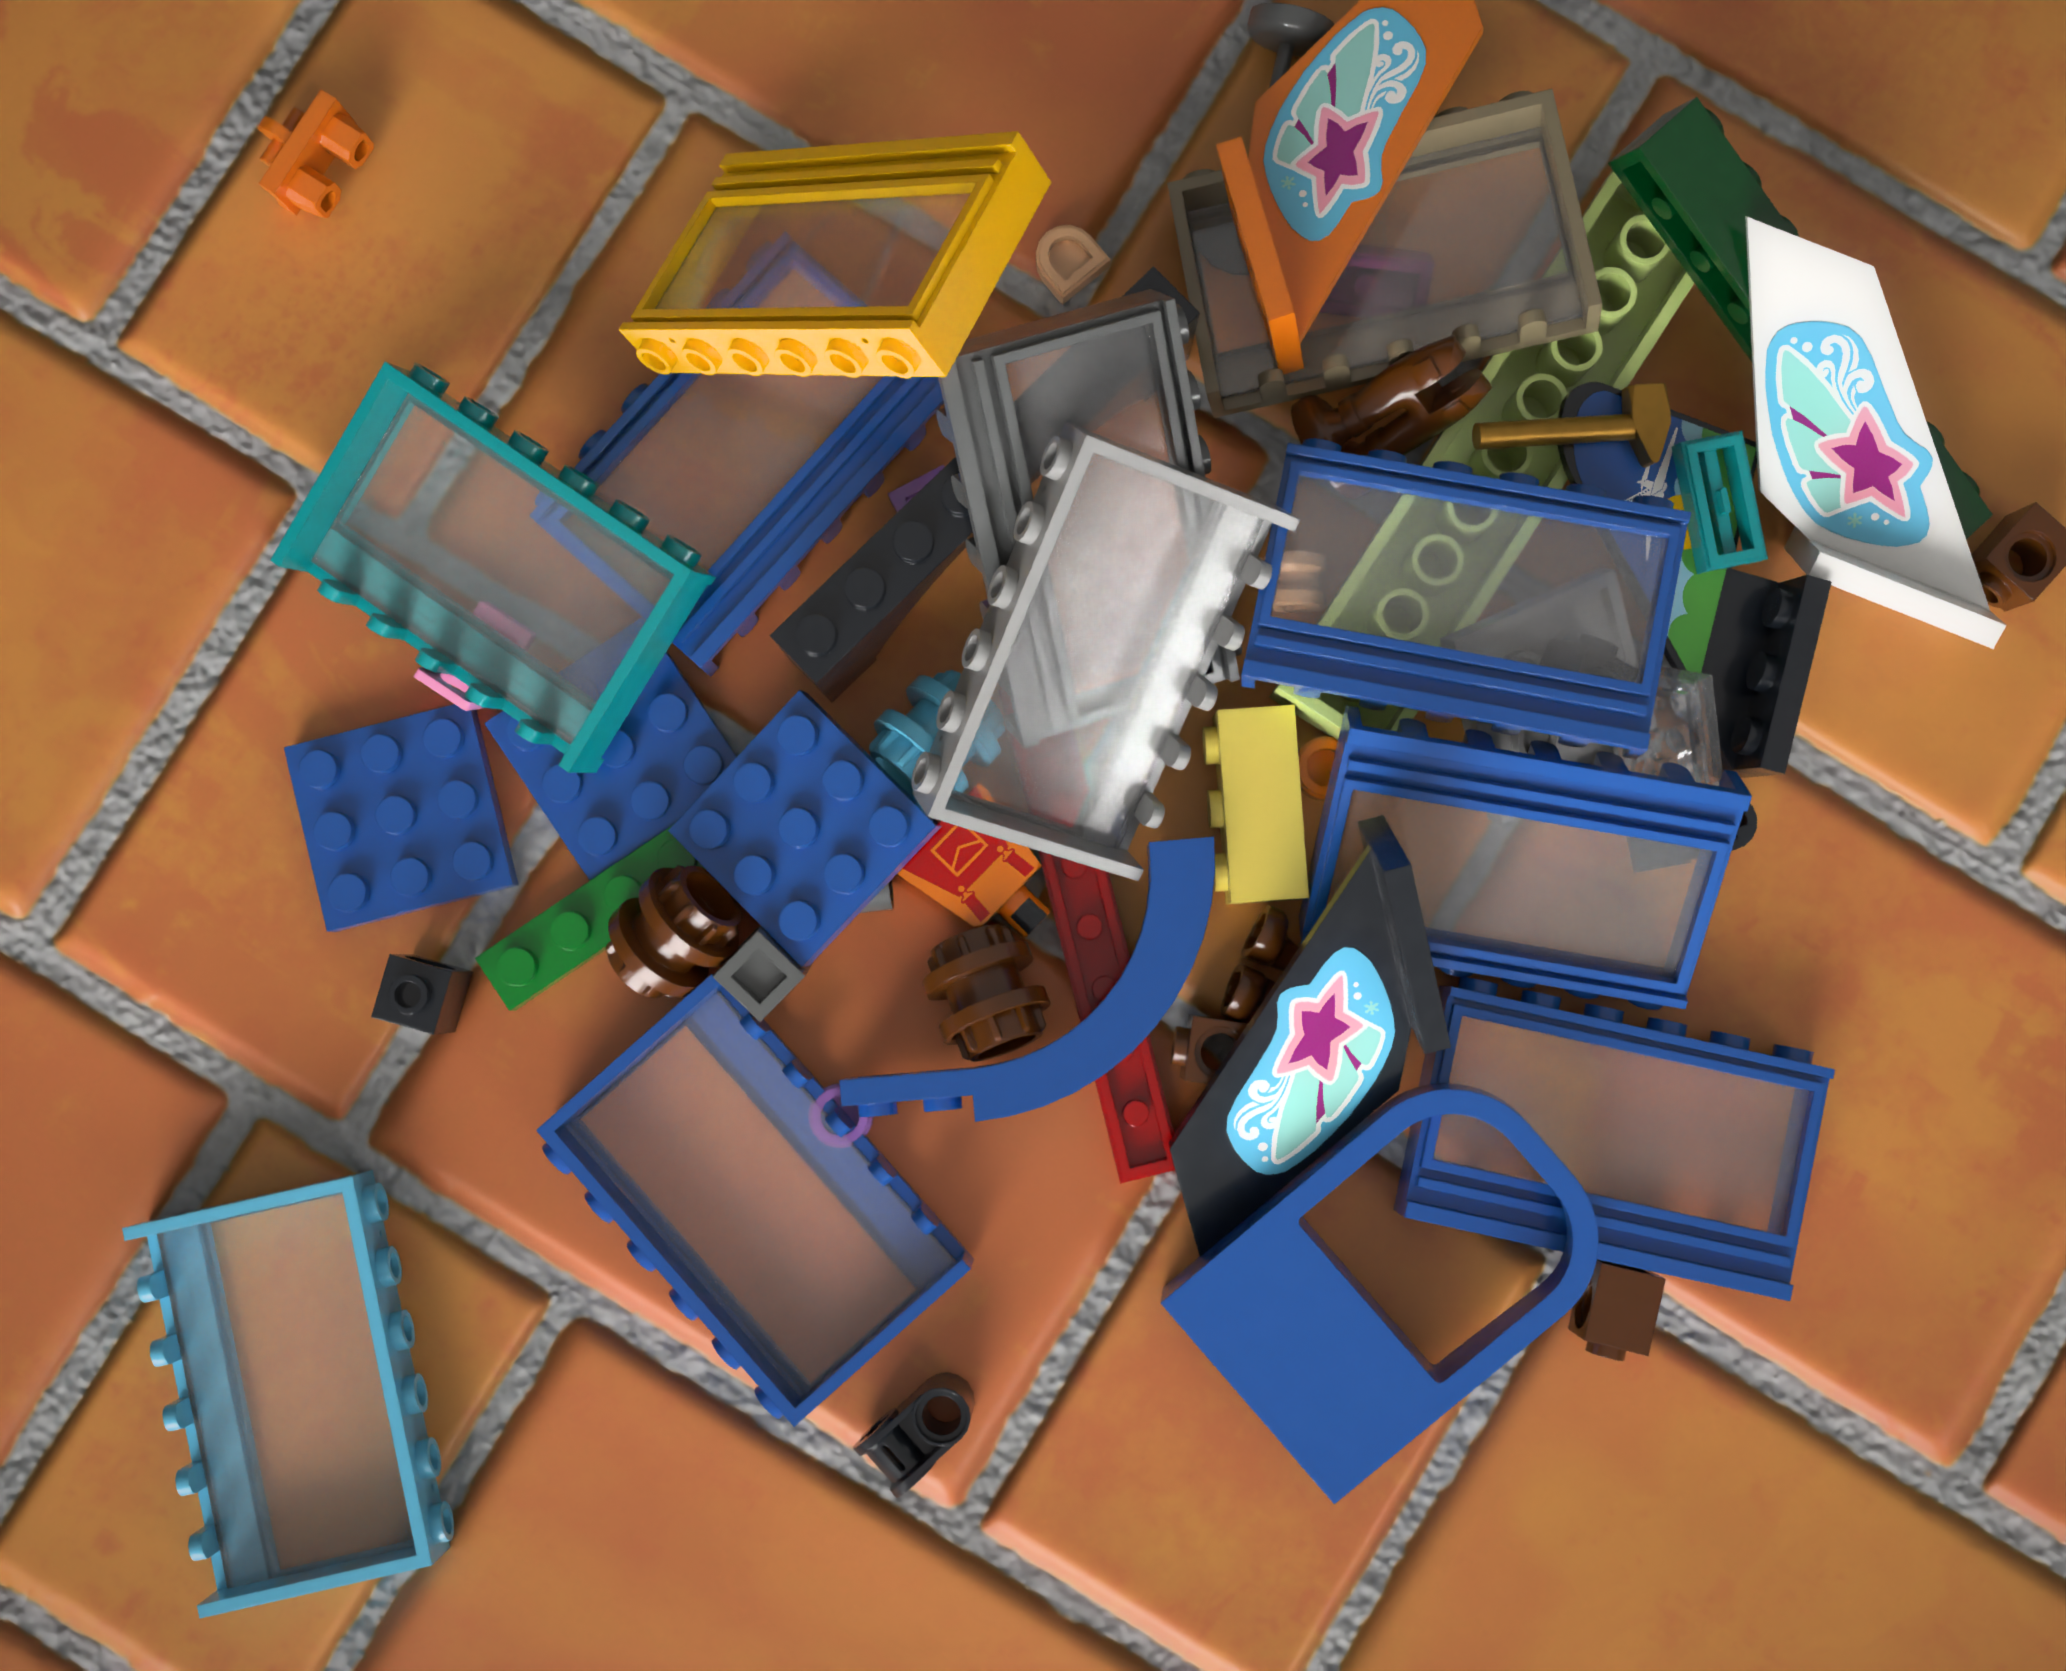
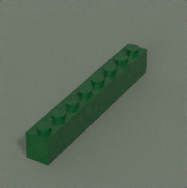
(1698, 201)

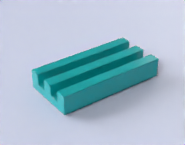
(1695, 501)

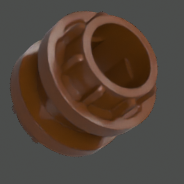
(673, 932)
(986, 992)

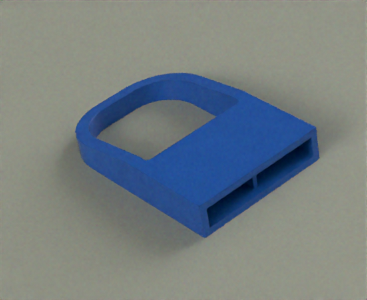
(1315, 1344)

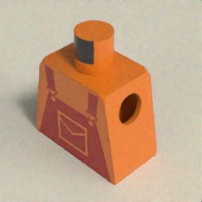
(978, 877)

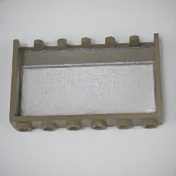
(1467, 245)

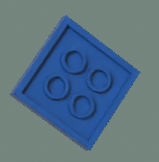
(648, 775)
(400, 817)
(804, 828)

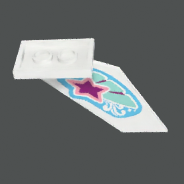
(1849, 440)

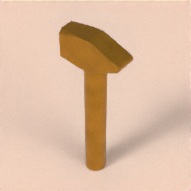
(1642, 422)

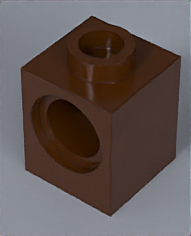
(2038, 542)
(1189, 1041)
(1618, 1310)

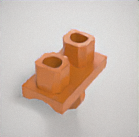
(305, 149)

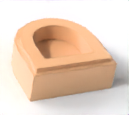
(1069, 261)

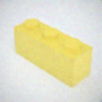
(1257, 804)

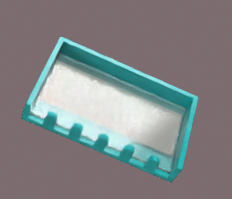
(494, 563)

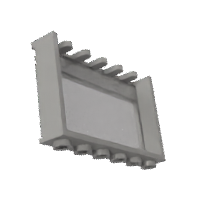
(1094, 652)

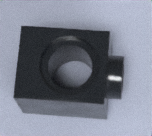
(421, 994)

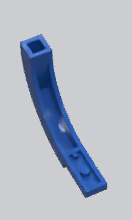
(1169, 941)

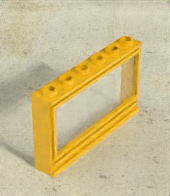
(840, 259)

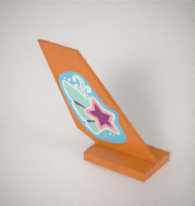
(1332, 149)

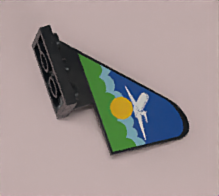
(1724, 622)

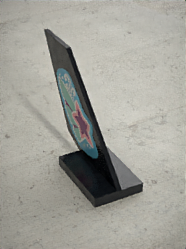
(1317, 1048)

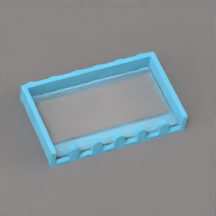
(295, 1392)

